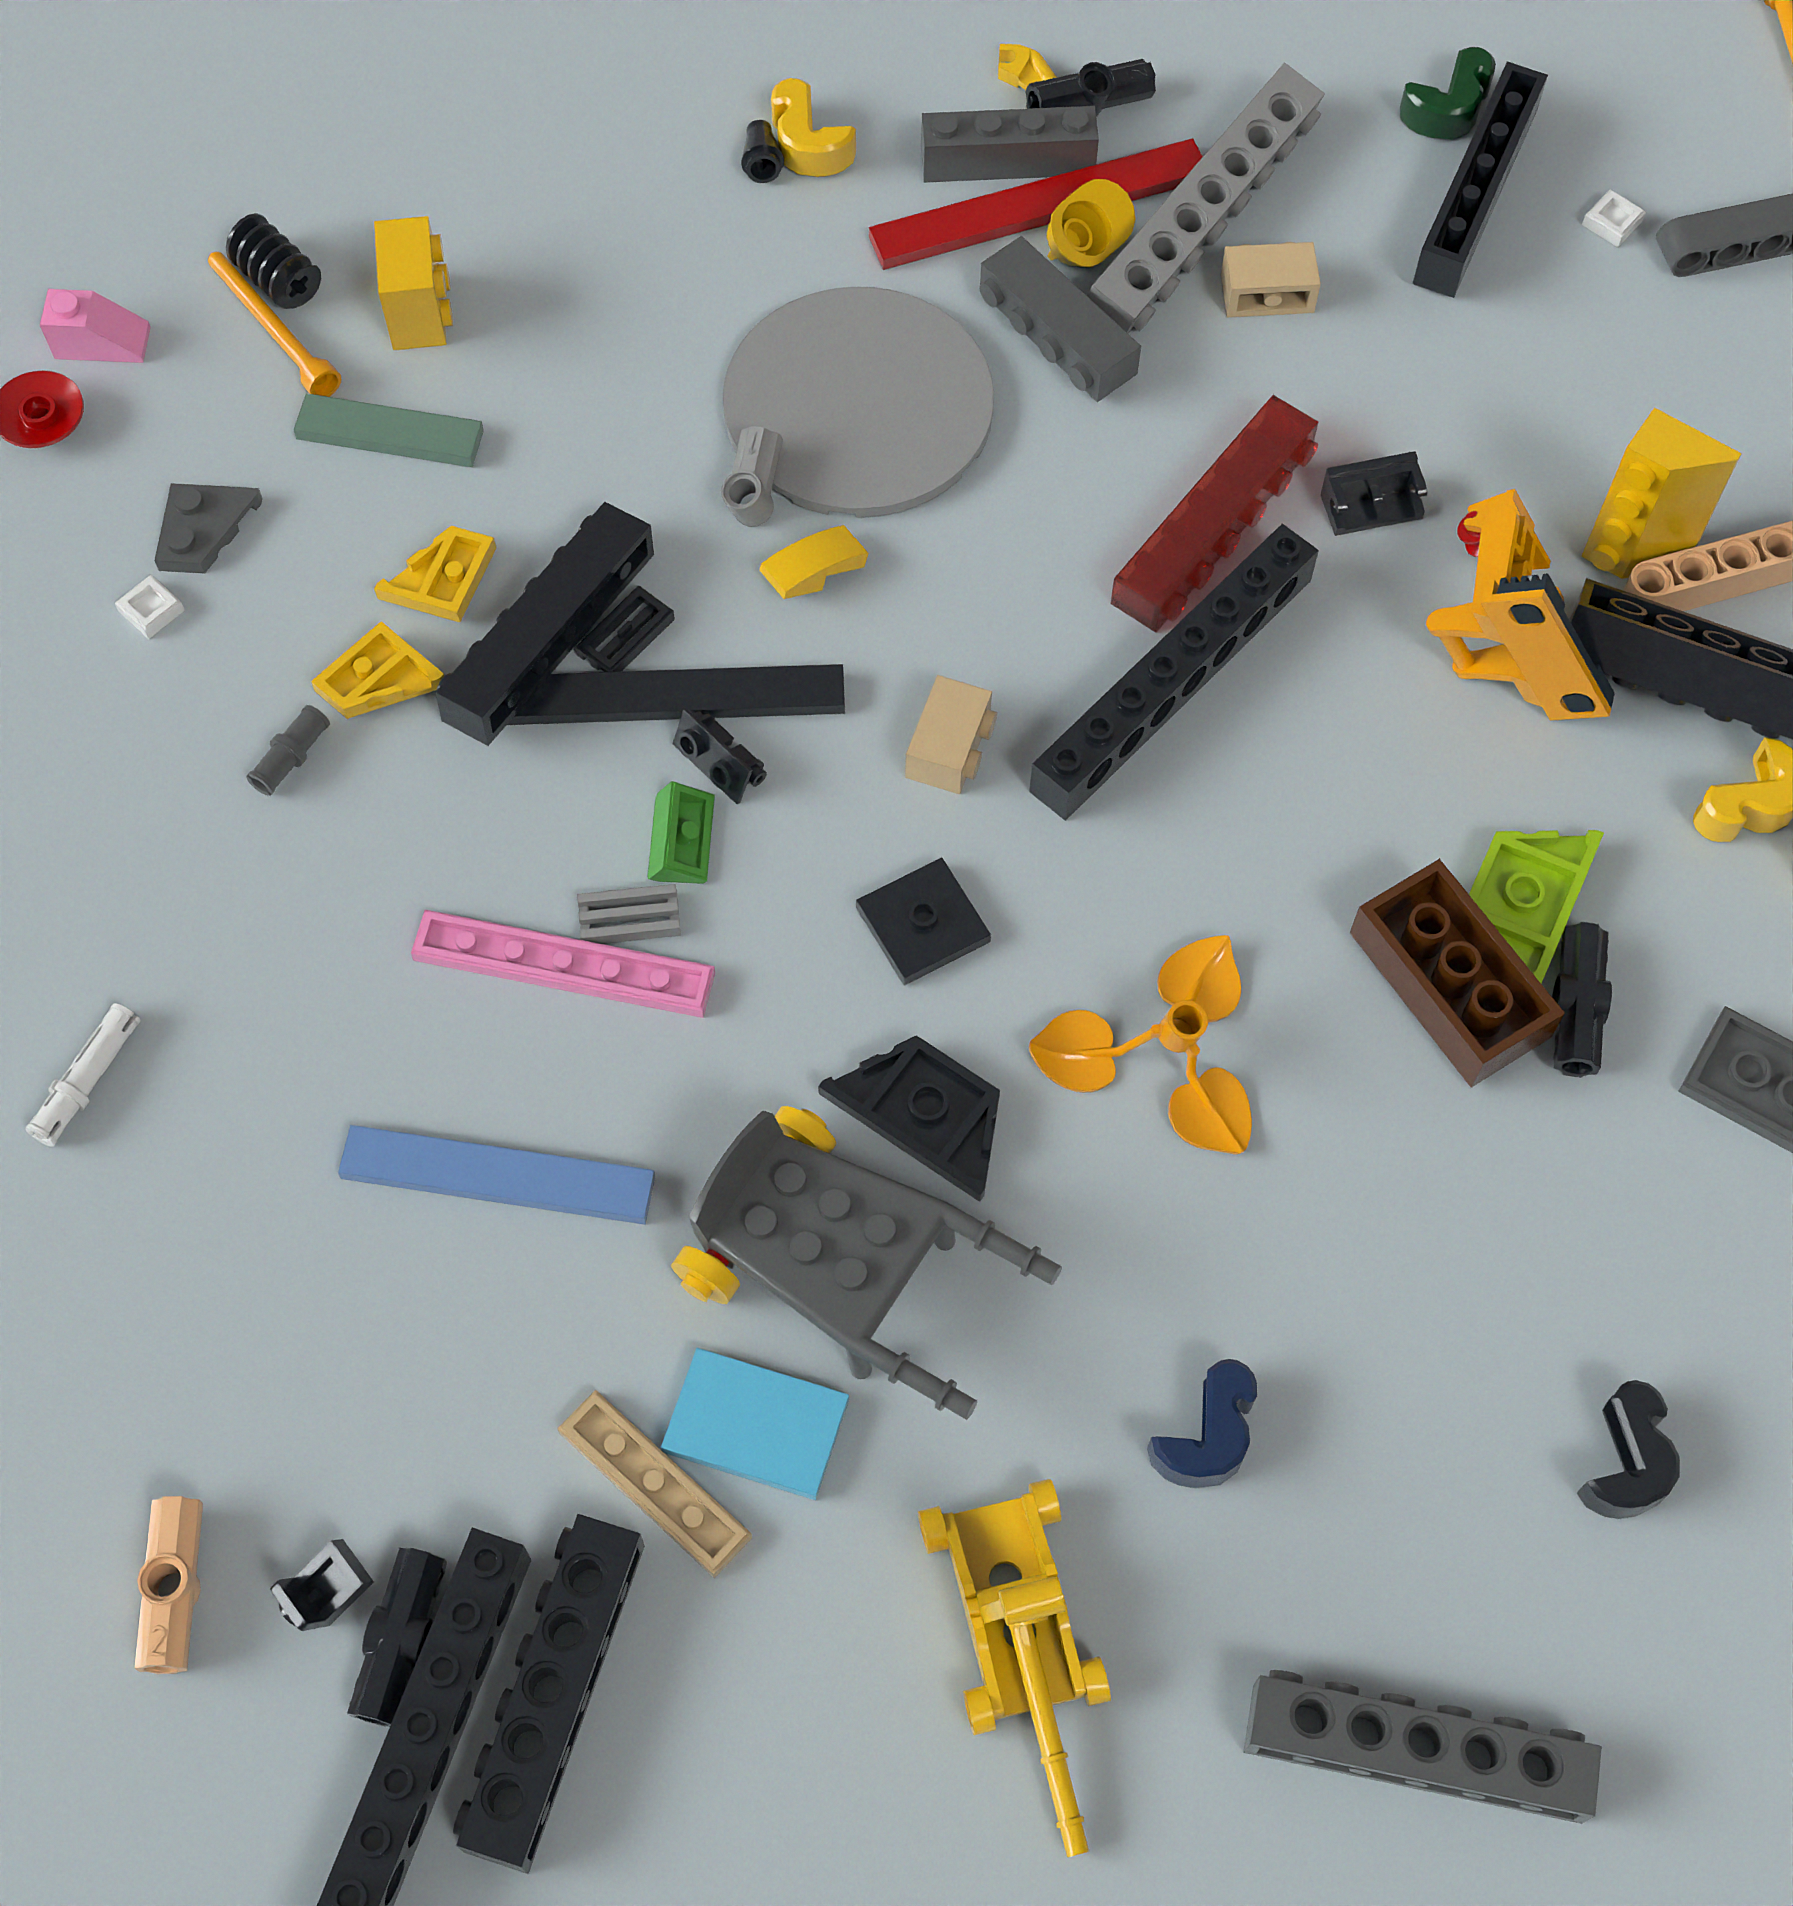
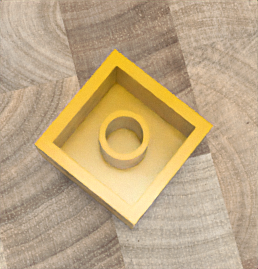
(412, 282)

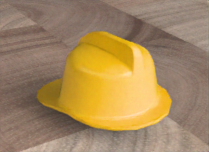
(1090, 224)

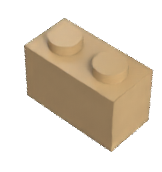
(1270, 279)
(949, 734)

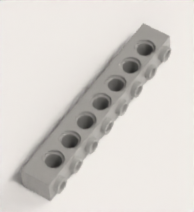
(1206, 198)

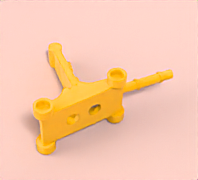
(1038, 1669)

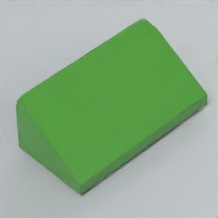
(681, 835)

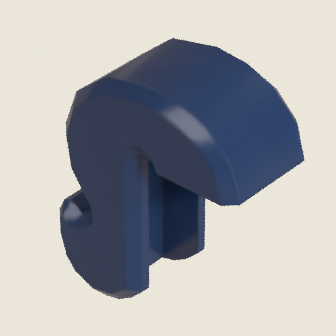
(1224, 1435)

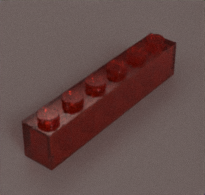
(1214, 514)

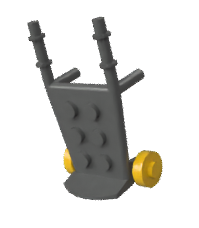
(829, 1240)

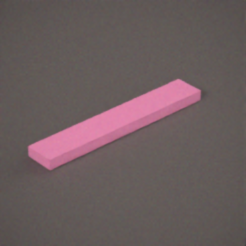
(563, 963)

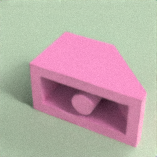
(92, 328)

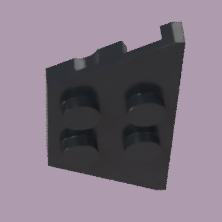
(924, 1108)

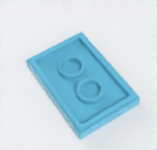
(755, 1423)

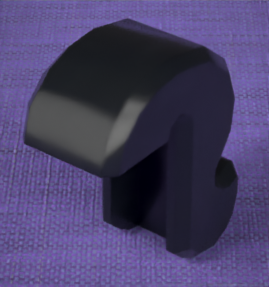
(1644, 1451)

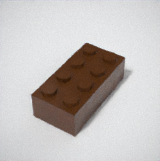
(1456, 972)

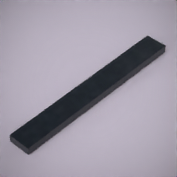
(669, 692)

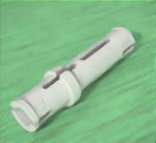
(73, 1088)

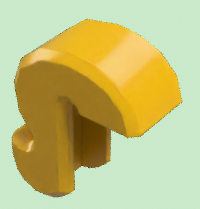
(805, 149)
(1755, 805)

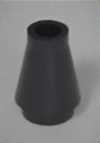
(761, 154)

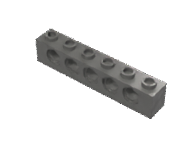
(1570, 1762)

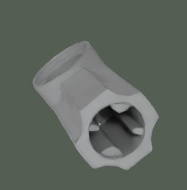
(753, 473)

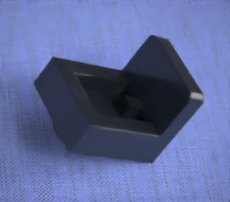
(322, 1587)

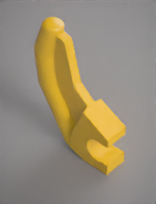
(1024, 67)

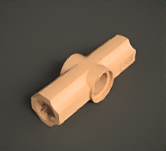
(167, 1620)

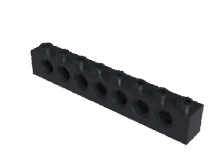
(1172, 672)
(428, 1724)

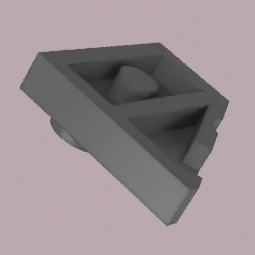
(200, 523)

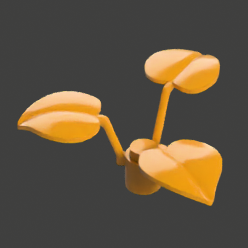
(1202, 989)

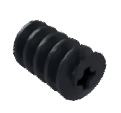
(272, 262)

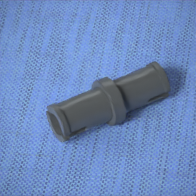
(288, 750)

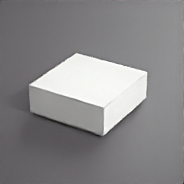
(1613, 218)
(149, 606)

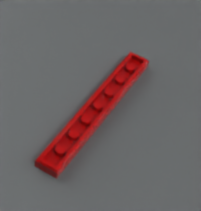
(1025, 205)

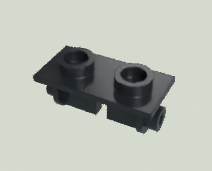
(706, 746)

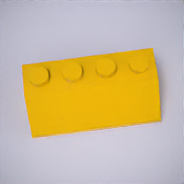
(1659, 495)

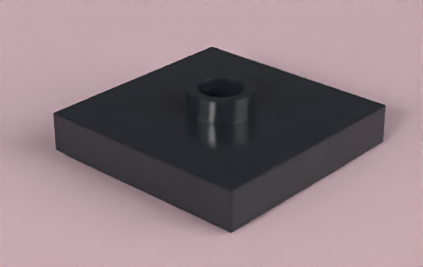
(923, 921)

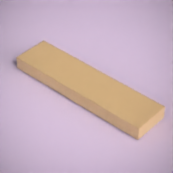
(655, 1483)

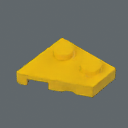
(442, 575)
(376, 674)

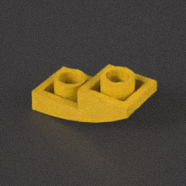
(806, 563)

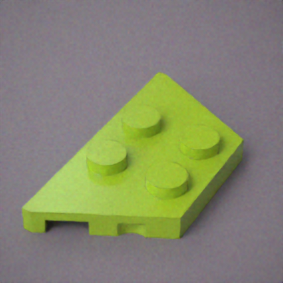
(1531, 888)

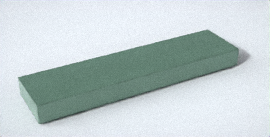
(388, 430)

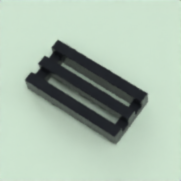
(620, 650)

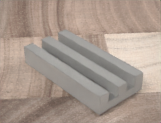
(629, 906)

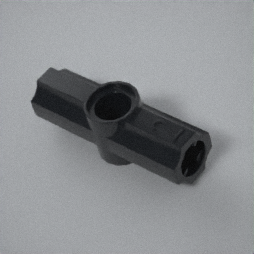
(1108, 86)
(1584, 998)
(396, 1635)

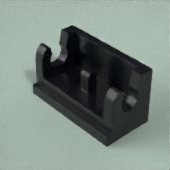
(1374, 493)

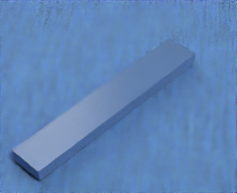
(497, 1174)

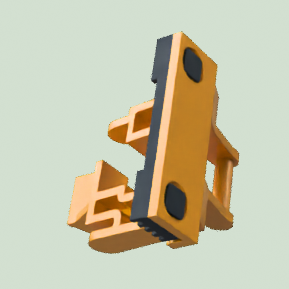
(1524, 615)

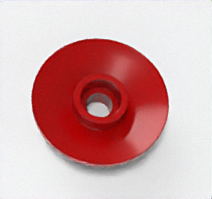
(39, 409)

